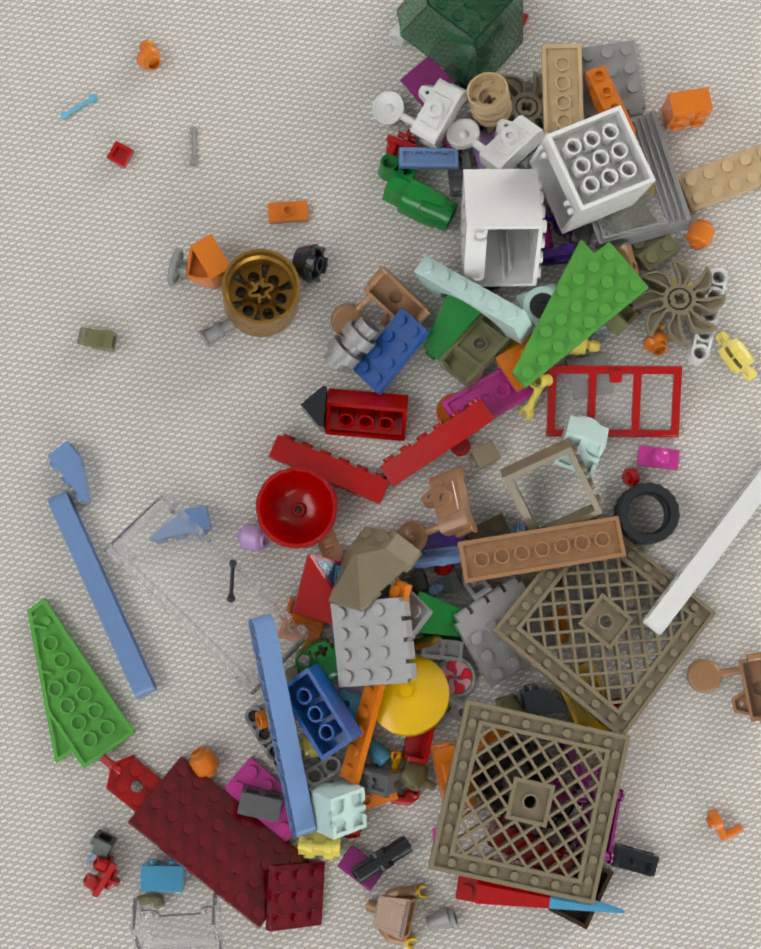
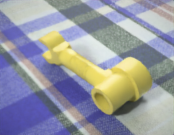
(538, 386)

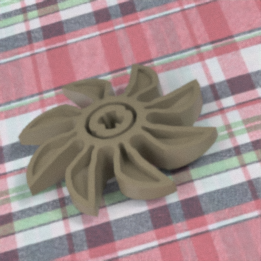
(523, 102)
(679, 312)

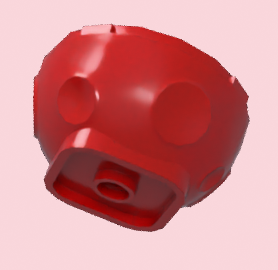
(282, 495)

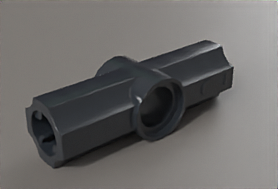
(381, 859)

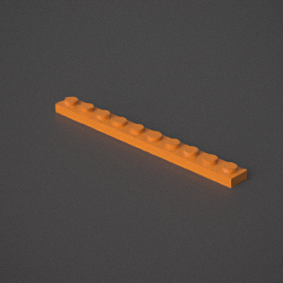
(368, 711)

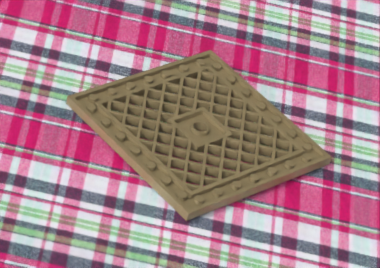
(554, 669)
(602, 807)

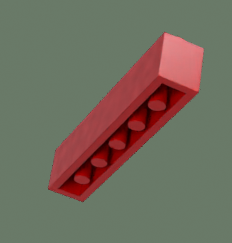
(437, 442)
(335, 471)

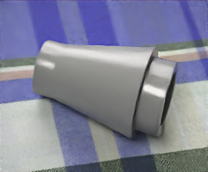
(443, 919)

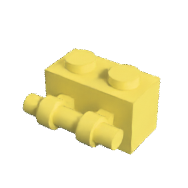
(319, 844)

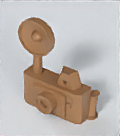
(388, 293)
(451, 508)
(706, 677)

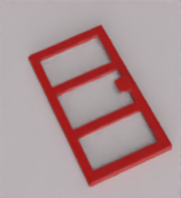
(619, 397)

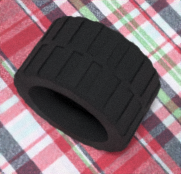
(669, 506)

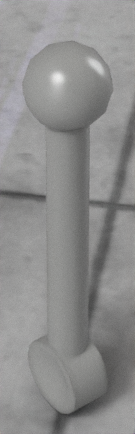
(193, 130)

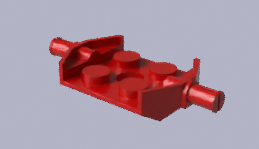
(126, 772)

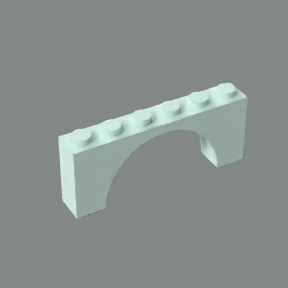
(507, 316)

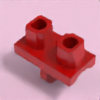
(394, 143)
(105, 878)

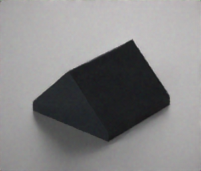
(316, 407)

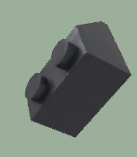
(539, 701)

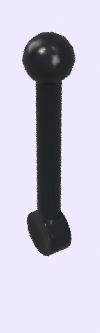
(231, 598)

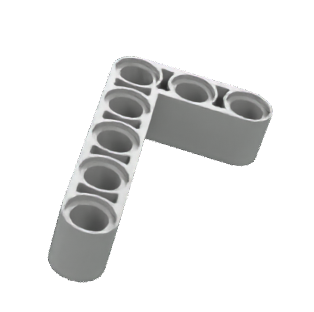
(266, 744)

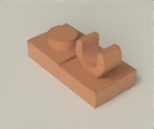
(331, 548)

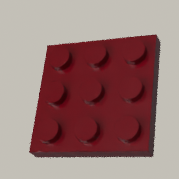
(295, 895)

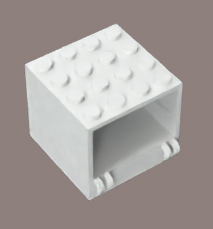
(591, 169)
(502, 226)

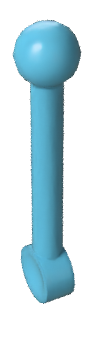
(92, 98)

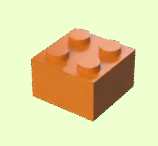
(686, 109)

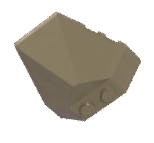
(370, 566)

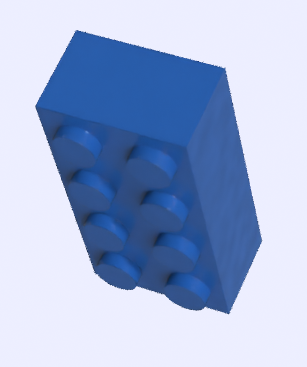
(321, 712)

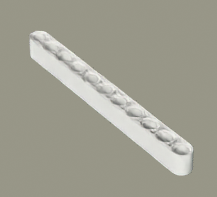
(705, 556)

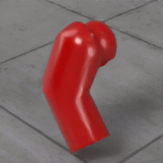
(407, 798)

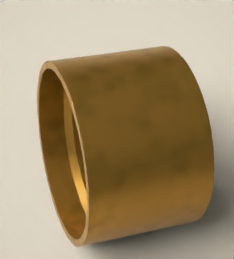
(250, 265)

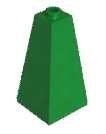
(450, 324)
(442, 618)

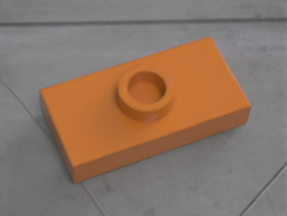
(288, 212)

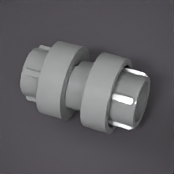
(357, 338)

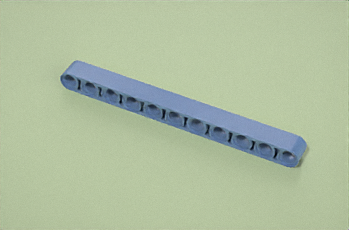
(102, 594)
(282, 725)

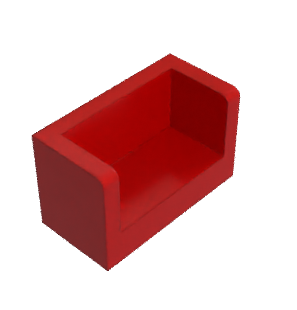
(418, 747)

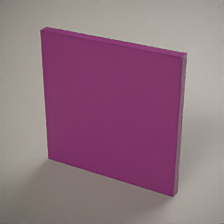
(424, 73)

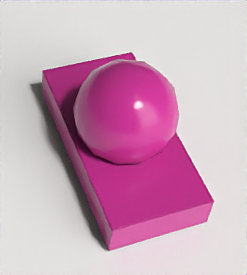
(658, 458)

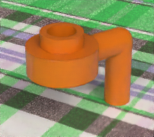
(715, 821)

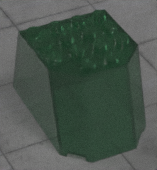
(463, 34)

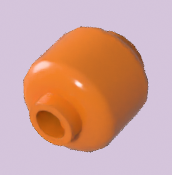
(700, 234)
(204, 762)

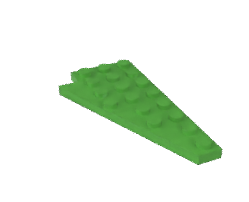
(584, 300)
(76, 702)

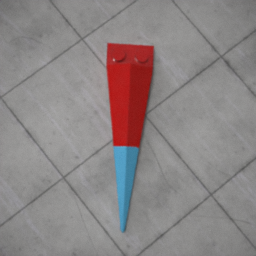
(495, 894)

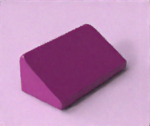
(353, 857)

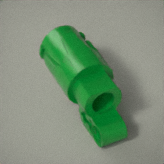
(415, 197)
(326, 659)

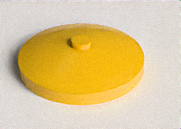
(415, 705)

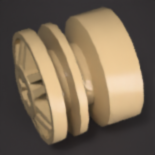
(489, 99)

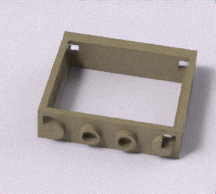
(539, 459)

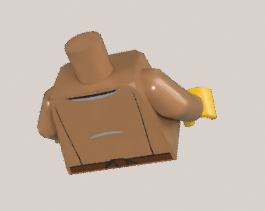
(395, 913)

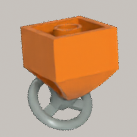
(204, 265)

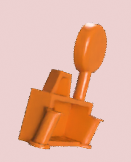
(442, 757)

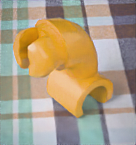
(396, 759)

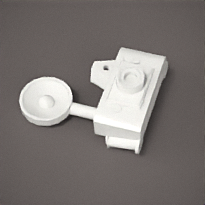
(435, 117)
(506, 149)

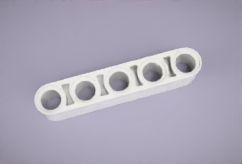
(696, 342)

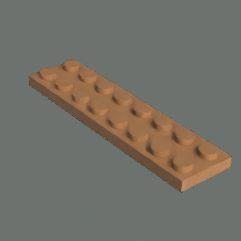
(541, 549)

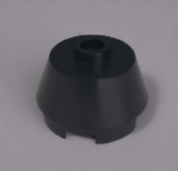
(310, 262)

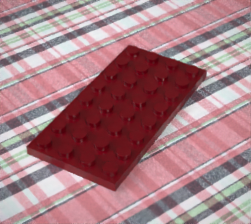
(204, 834)

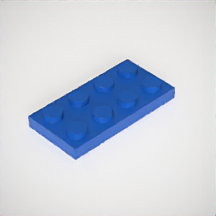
(391, 351)

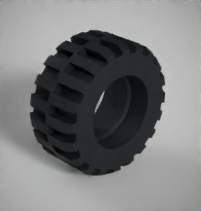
(505, 763)

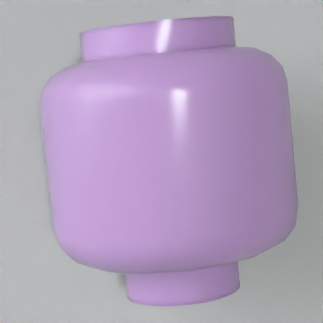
(252, 537)

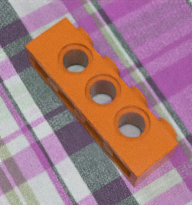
(603, 92)

